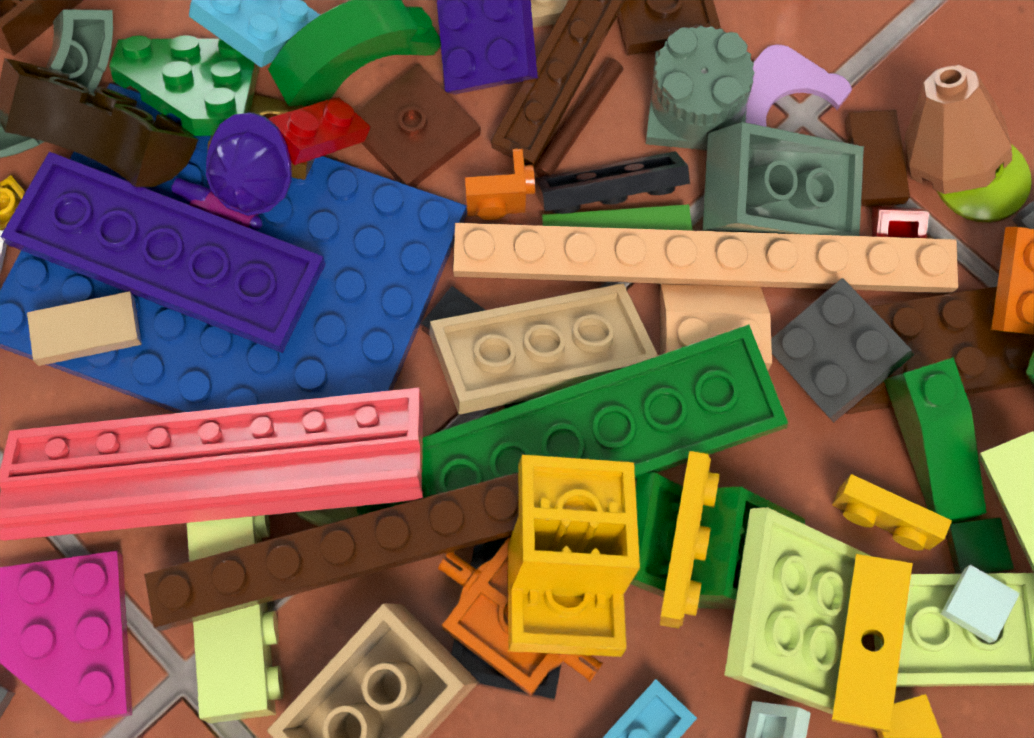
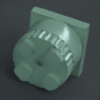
(698, 87)

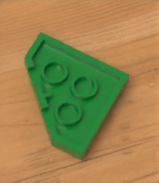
(187, 77)

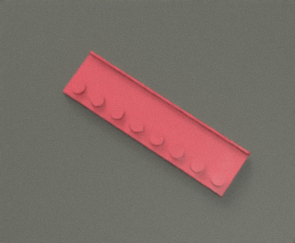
(213, 464)

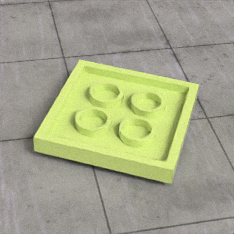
(791, 610)

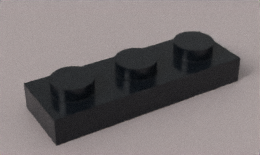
(612, 182)

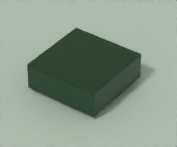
(980, 545)

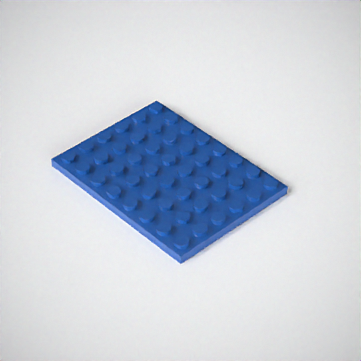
(381, 269)

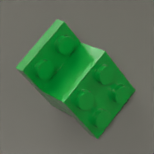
(657, 517)

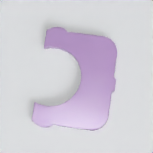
(786, 72)

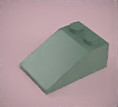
(781, 183)

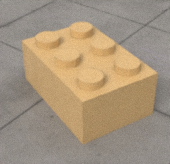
(380, 685)

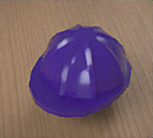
(248, 164)

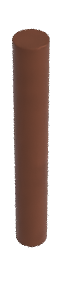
(578, 118)

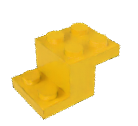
(572, 556)

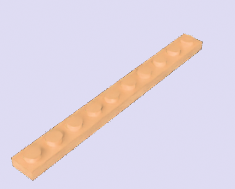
(704, 257)

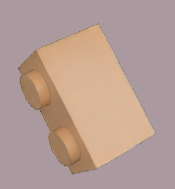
(705, 311)

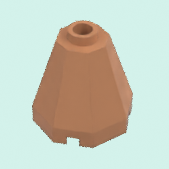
(956, 132)

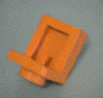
(500, 194)

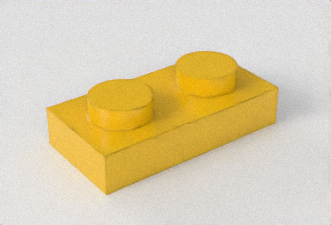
(908, 522)

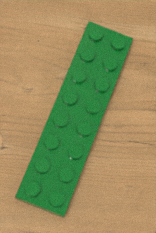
(641, 414)

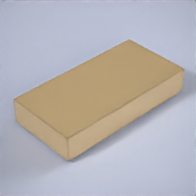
(83, 328)

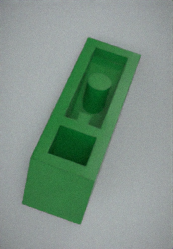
(940, 438)

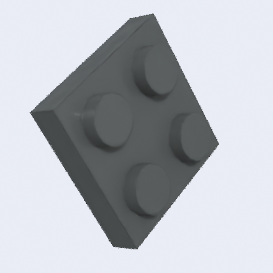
(839, 350)

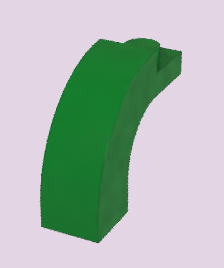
(345, 40)

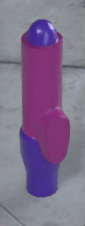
(204, 199)

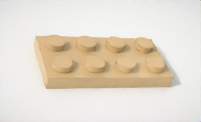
(538, 346)

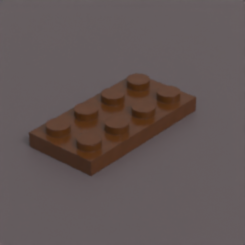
(957, 328)

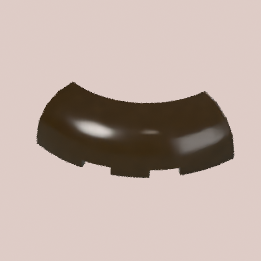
(96, 125)

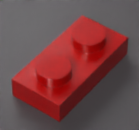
(320, 129)

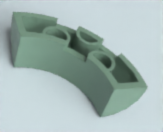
(79, 49)

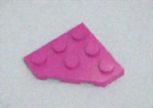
(69, 633)

